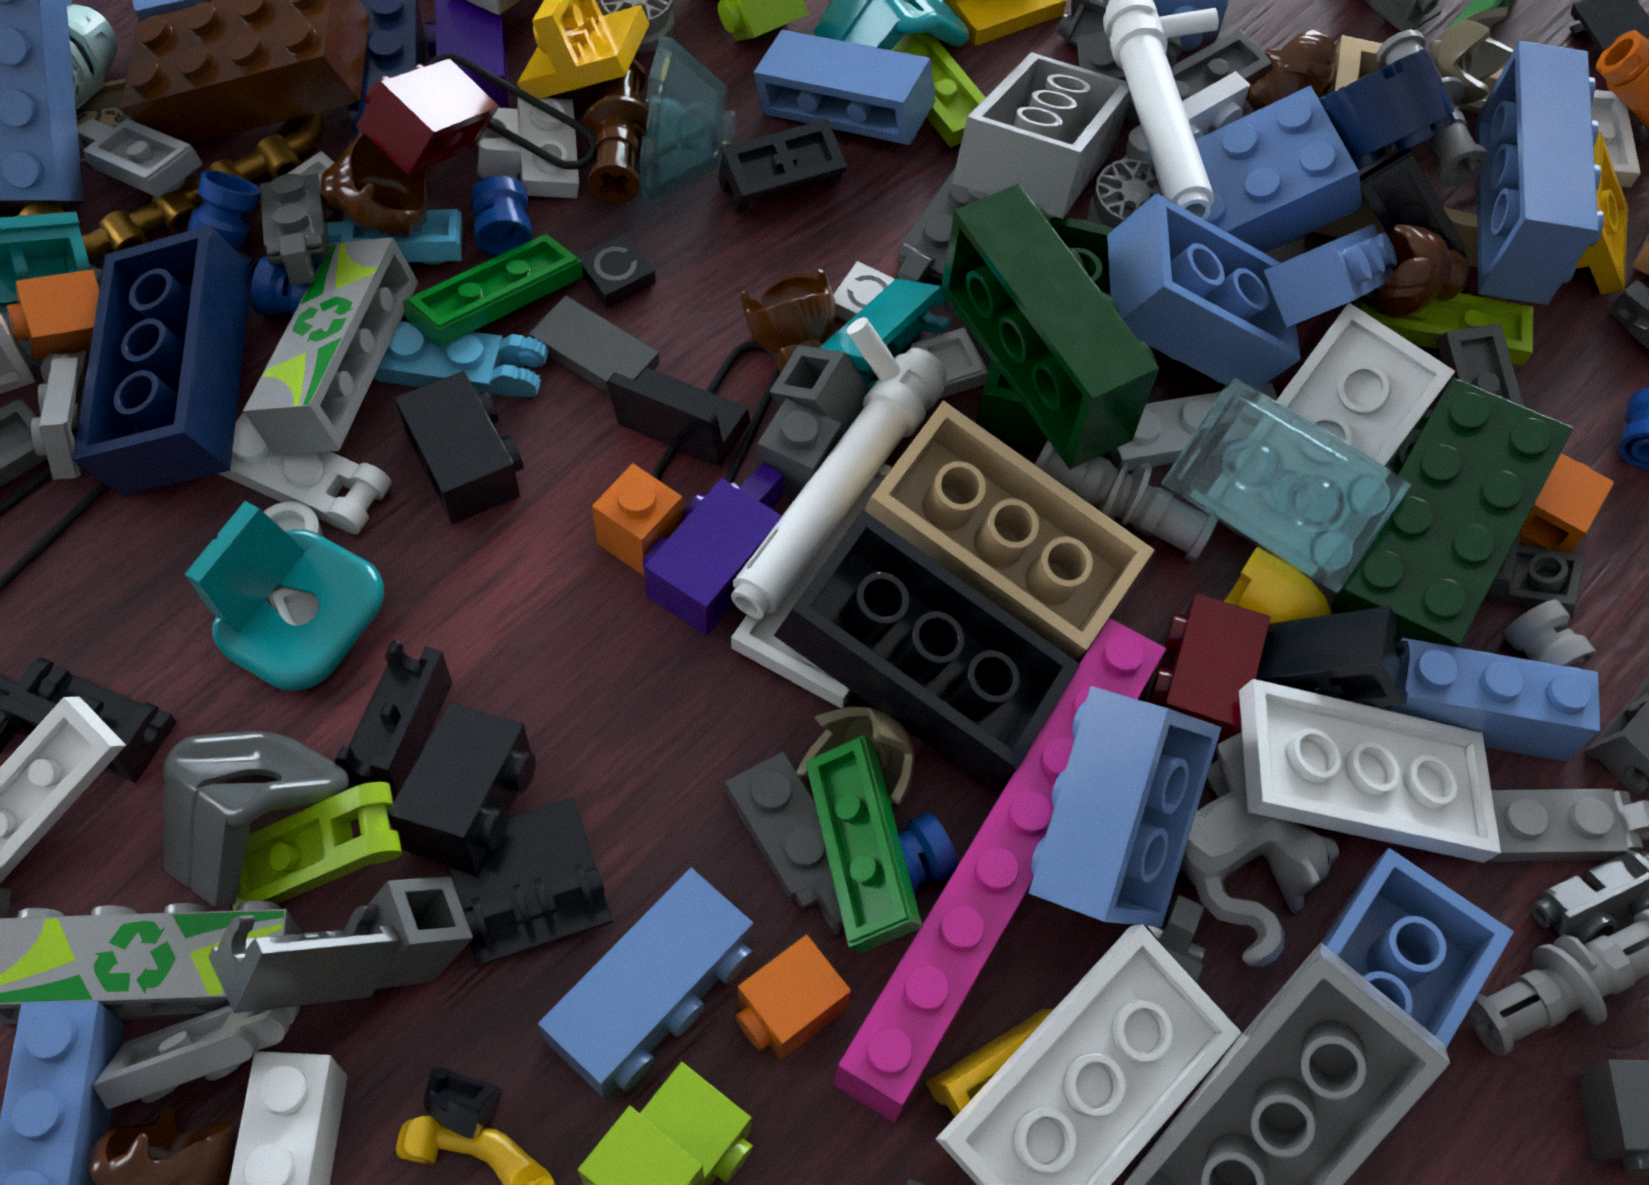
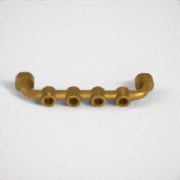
(125, 229)

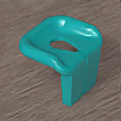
(887, 21)
(244, 569)

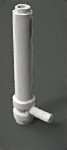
(1140, 49)
(890, 412)

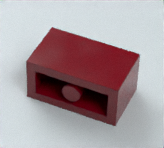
(426, 115)
(1212, 659)

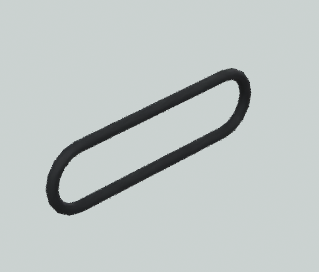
(567, 165)

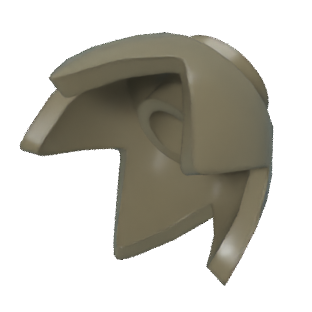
(1471, 54)
(890, 739)

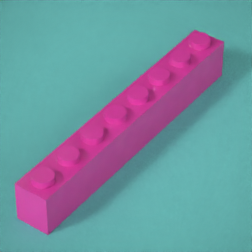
(982, 893)

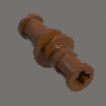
(619, 127)

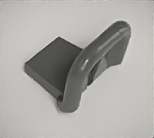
(210, 822)

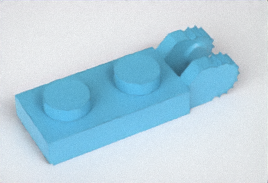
(419, 361)

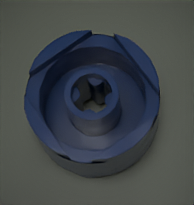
(1390, 108)

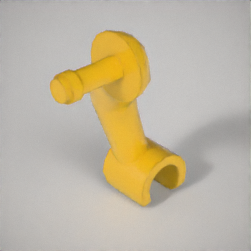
(423, 1137)

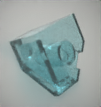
(684, 120)

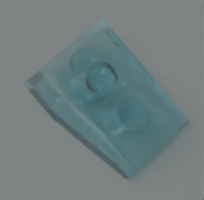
(1286, 484)

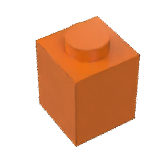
(55, 312)
(1565, 506)
(635, 515)
(791, 999)

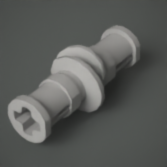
(1453, 146)
(1133, 500)
(1563, 981)

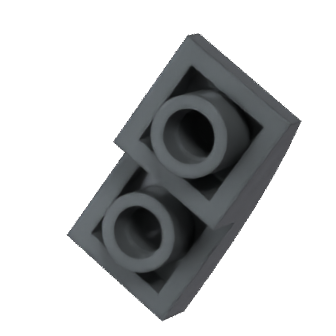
(1538, 576)

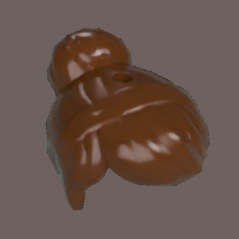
(1300, 63)
(376, 190)
(1422, 273)
(791, 314)
(163, 1154)

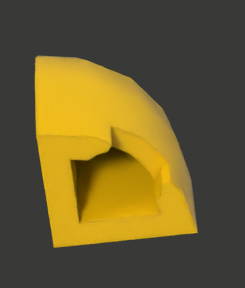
(1277, 590)

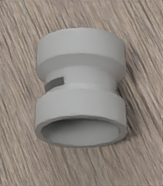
(1546, 637)

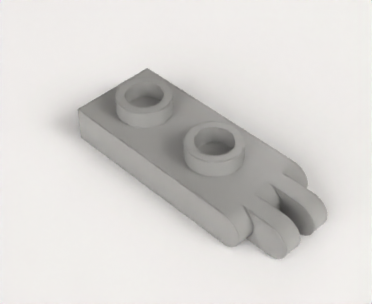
(191, 1049)

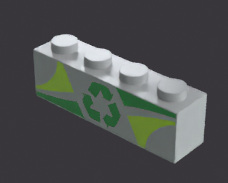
(332, 348)
(123, 958)

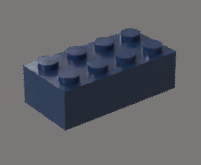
(165, 363)

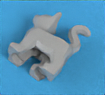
(1230, 836)

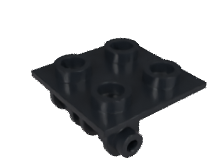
(533, 885)

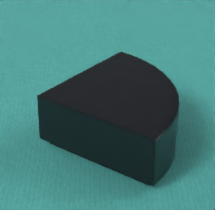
(460, 1101)

